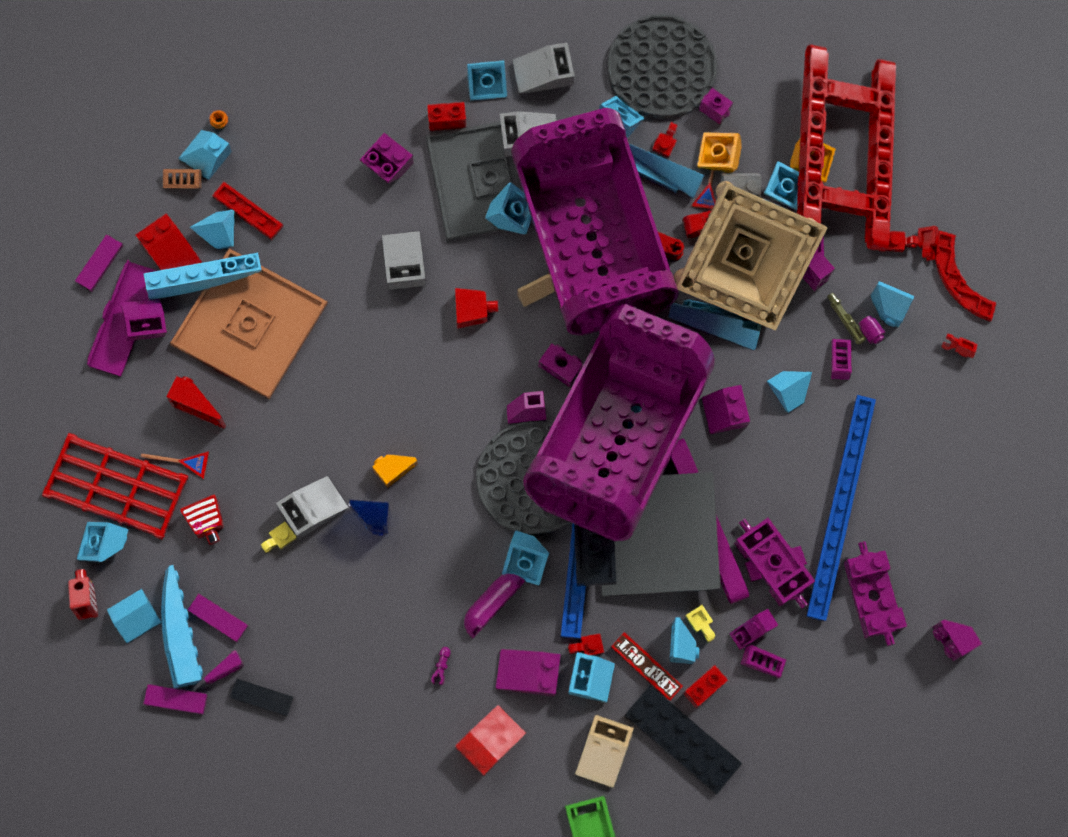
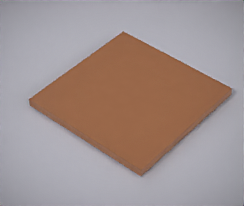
(250, 328)

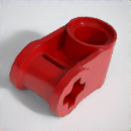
(694, 223)
(669, 244)

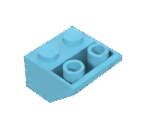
(591, 677)

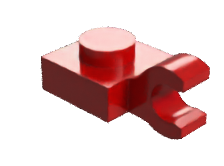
(665, 142)
(927, 239)
(898, 241)
(962, 346)
(589, 645)

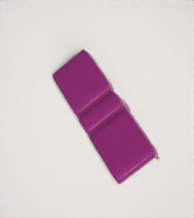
(110, 346)

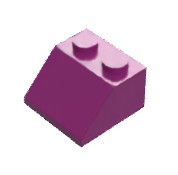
(726, 409)

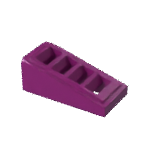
(841, 371)
(747, 656)
(227, 666)

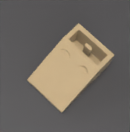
(604, 751)

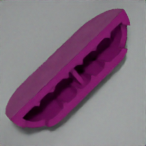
(491, 602)

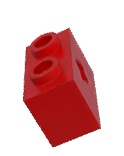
(446, 116)
(705, 686)

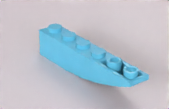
(200, 276)
(177, 635)

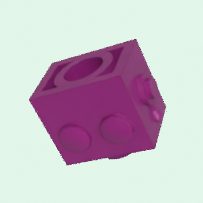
(716, 106)

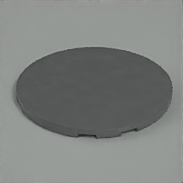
(662, 66)
(501, 479)

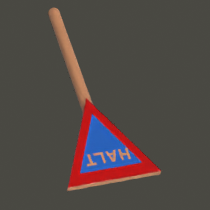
(706, 198)
(194, 463)

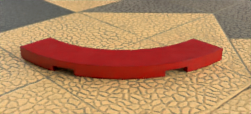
(956, 283)

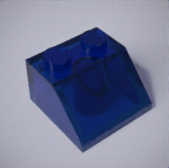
(372, 515)

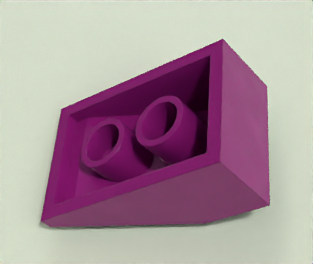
(528, 671)

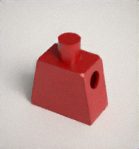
(472, 307)

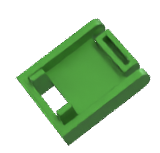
(590, 824)

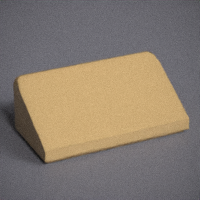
(535, 290)

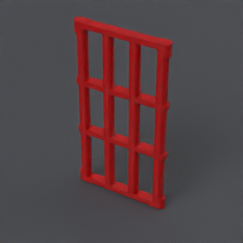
(102, 470)

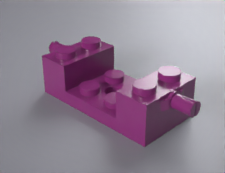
(867, 574)
(785, 580)

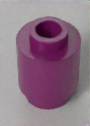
(872, 330)

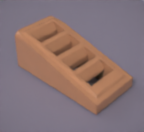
(197, 178)

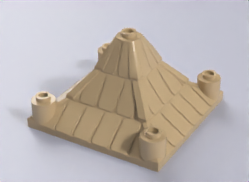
(750, 256)

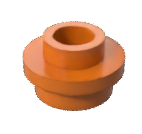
(218, 114)

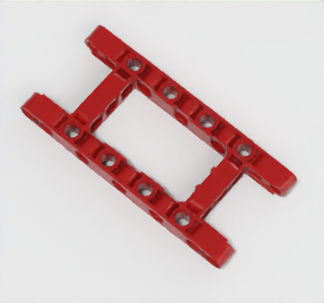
(880, 103)

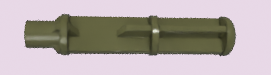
(847, 320)

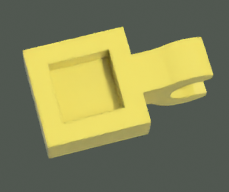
(280, 536)
(700, 620)

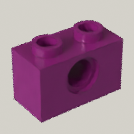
(818, 271)
(564, 374)

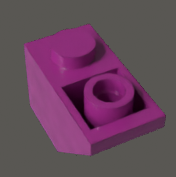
(527, 407)
(753, 629)

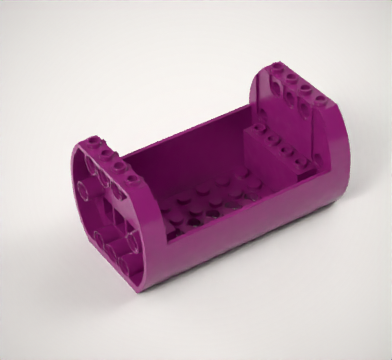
(592, 162)
(630, 365)

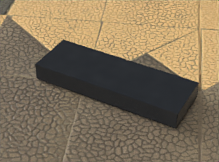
(262, 697)

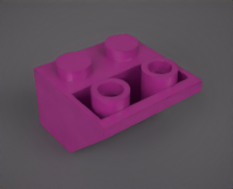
(387, 159)
(143, 319)
(956, 638)

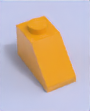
(393, 467)

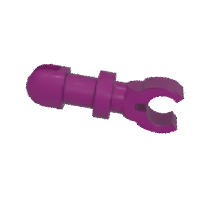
(441, 666)

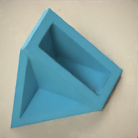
(217, 229)
(790, 388)

